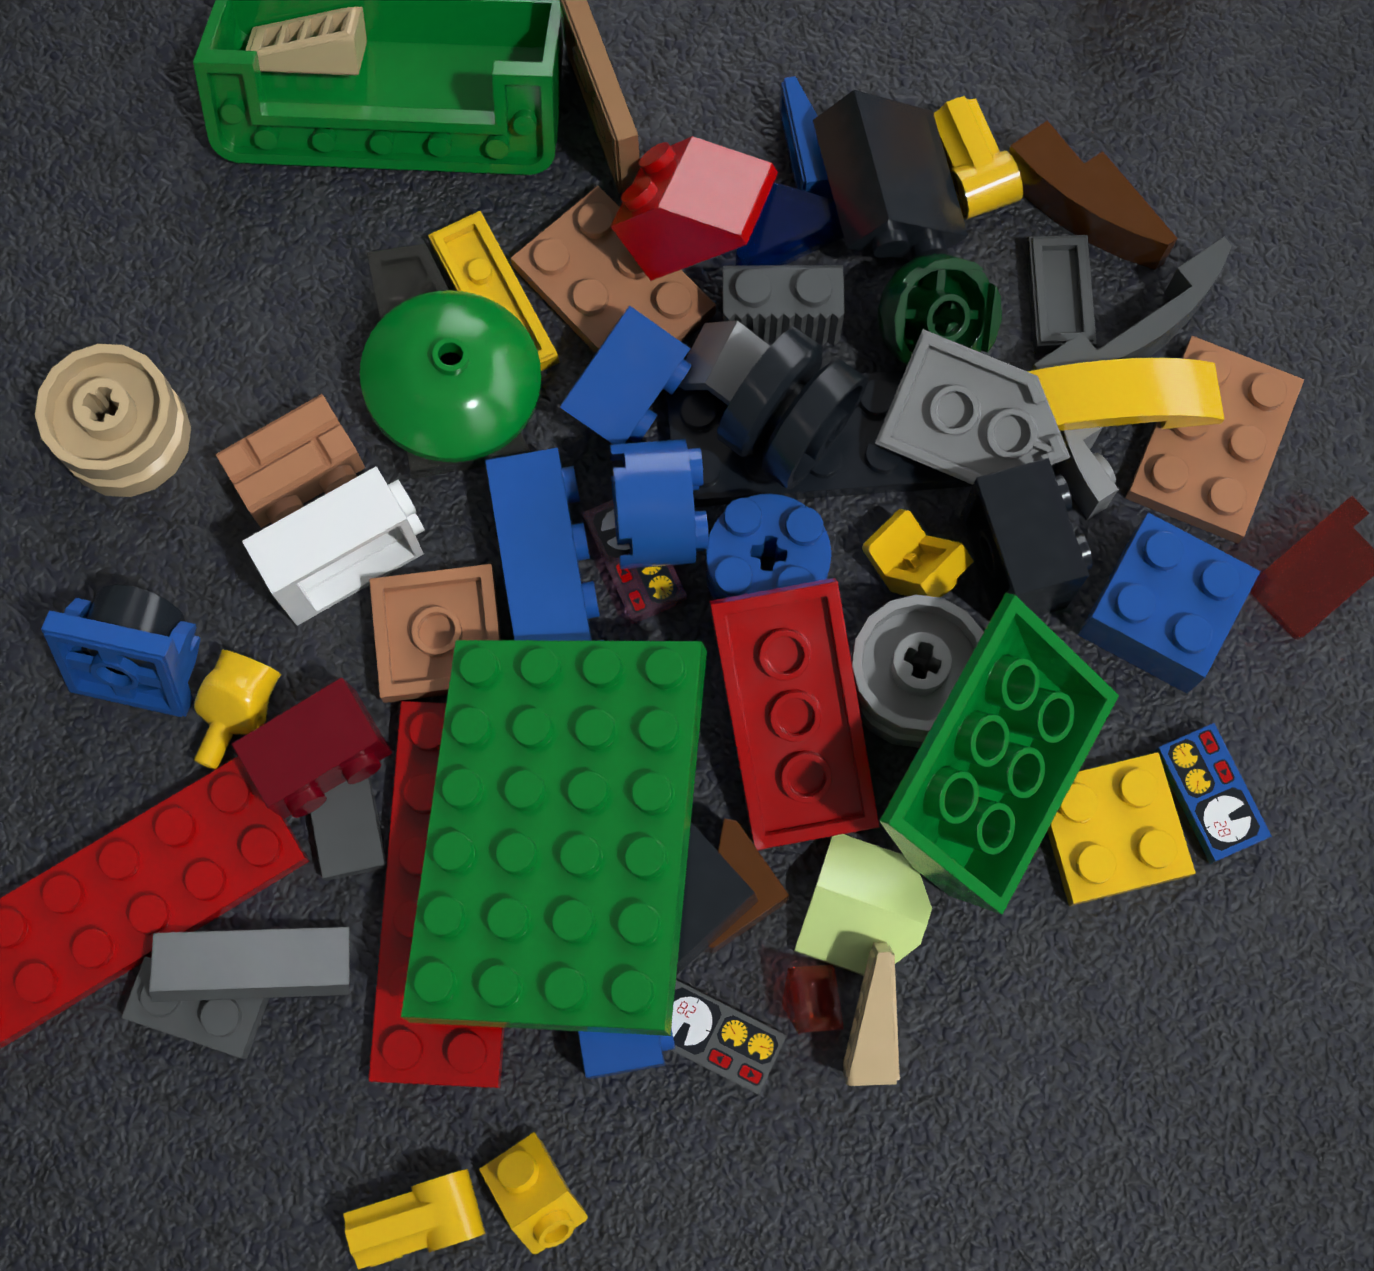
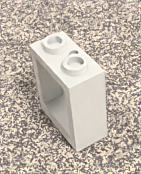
(337, 544)

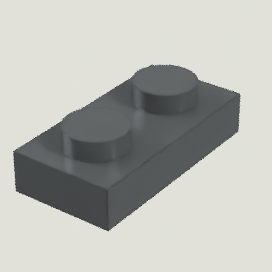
(217, 1024)

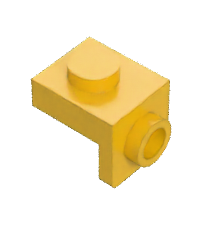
(914, 561)
(533, 1195)

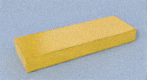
(480, 267)

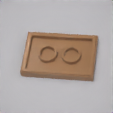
(601, 92)

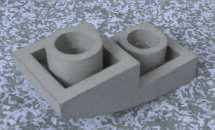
(1087, 474)

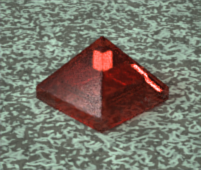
(812, 999)

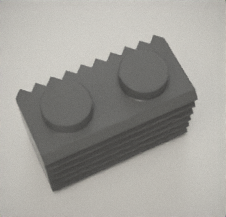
(785, 297)

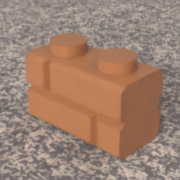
(291, 461)

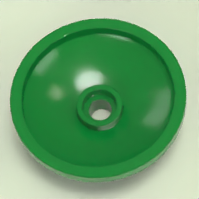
(456, 408)

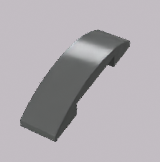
(1186, 294)

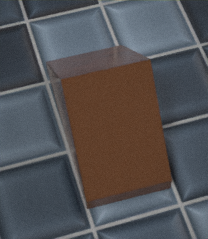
(753, 869)

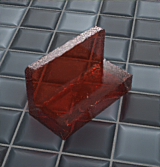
(1317, 571)

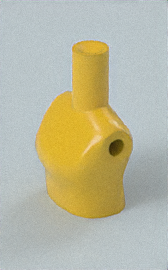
(232, 702)

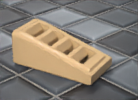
(313, 43)
(873, 1039)

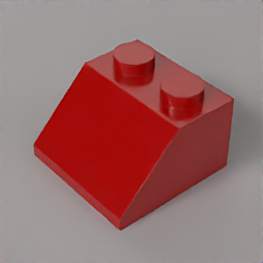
(691, 204)

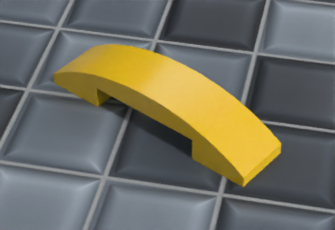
(1133, 393)

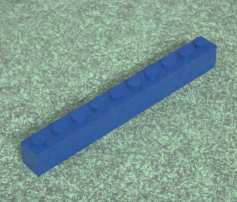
(552, 604)

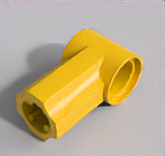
(979, 171)
(428, 1217)

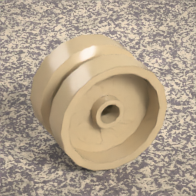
(113, 420)

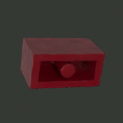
(313, 750)

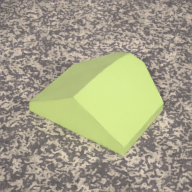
(863, 899)

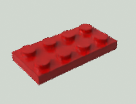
(795, 713)

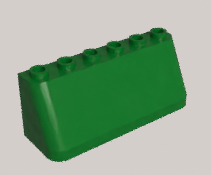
(434, 90)

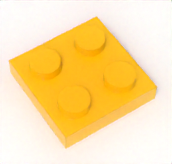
(1118, 831)

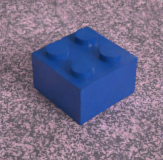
(1169, 603)

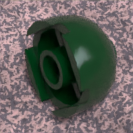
(941, 297)

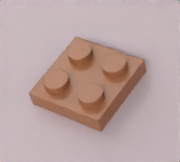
(421, 619)

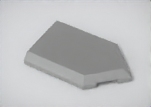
(969, 413)

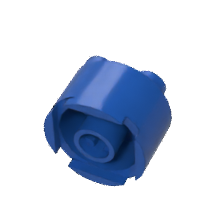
(657, 503)
(771, 528)

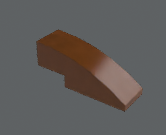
(1090, 198)

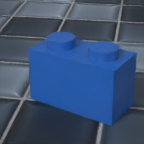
(627, 378)

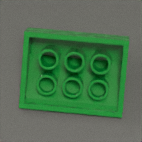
(998, 759)

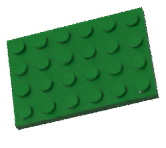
(558, 837)

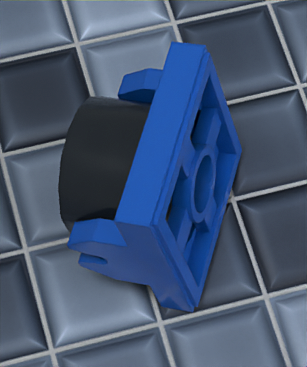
(130, 635)

